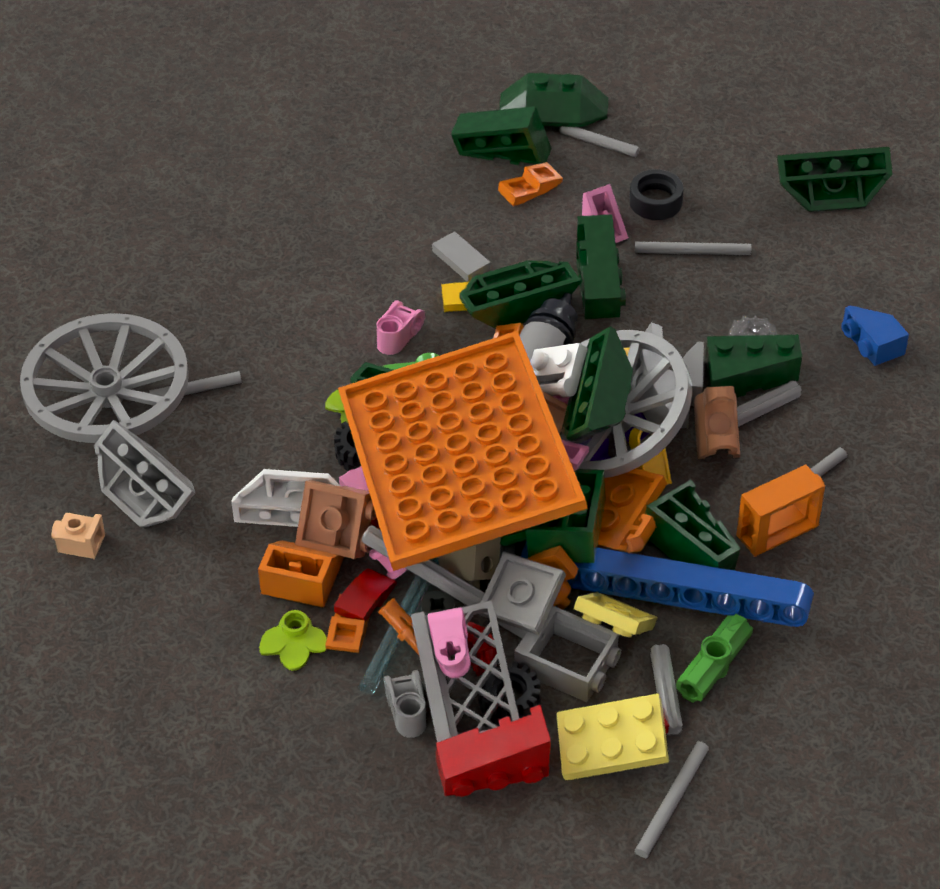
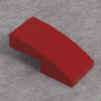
(364, 594)

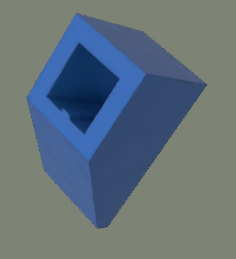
(875, 334)

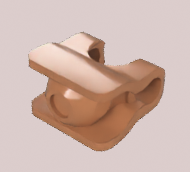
(716, 421)

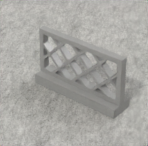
(436, 681)

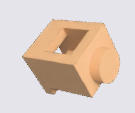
(79, 534)

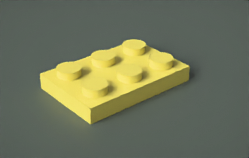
(612, 737)

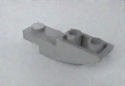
(646, 362)

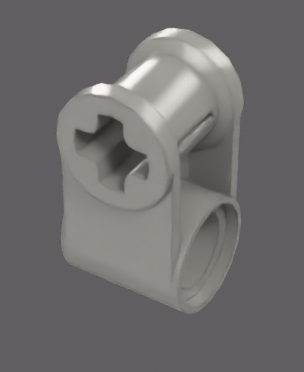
(407, 703)

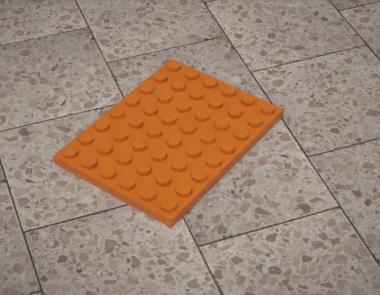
(459, 450)

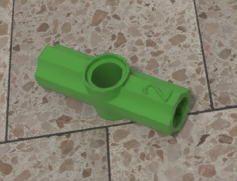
(714, 658)

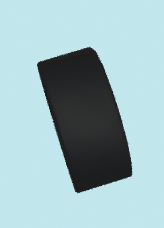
(652, 208)

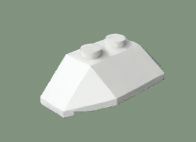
(274, 497)

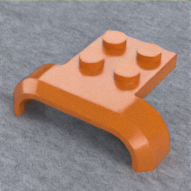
(624, 518)

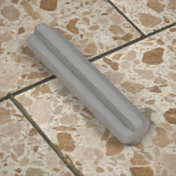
(768, 402)
(666, 687)

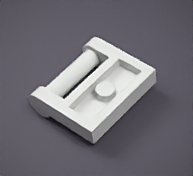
(560, 364)

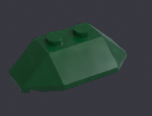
(559, 98)
(835, 177)
(516, 291)
(601, 388)

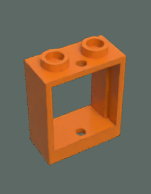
(764, 531)

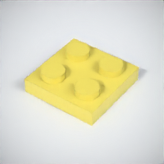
(623, 617)

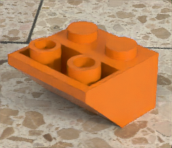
(298, 573)

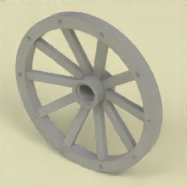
(105, 383)
(661, 434)

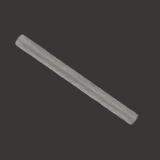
(437, 576)

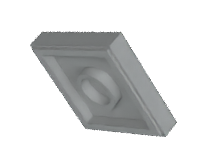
(523, 592)

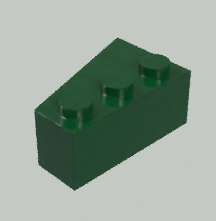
(502, 134)
(598, 267)
(752, 361)
(689, 531)
(576, 532)

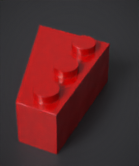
(495, 757)

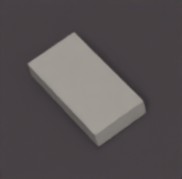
(461, 256)

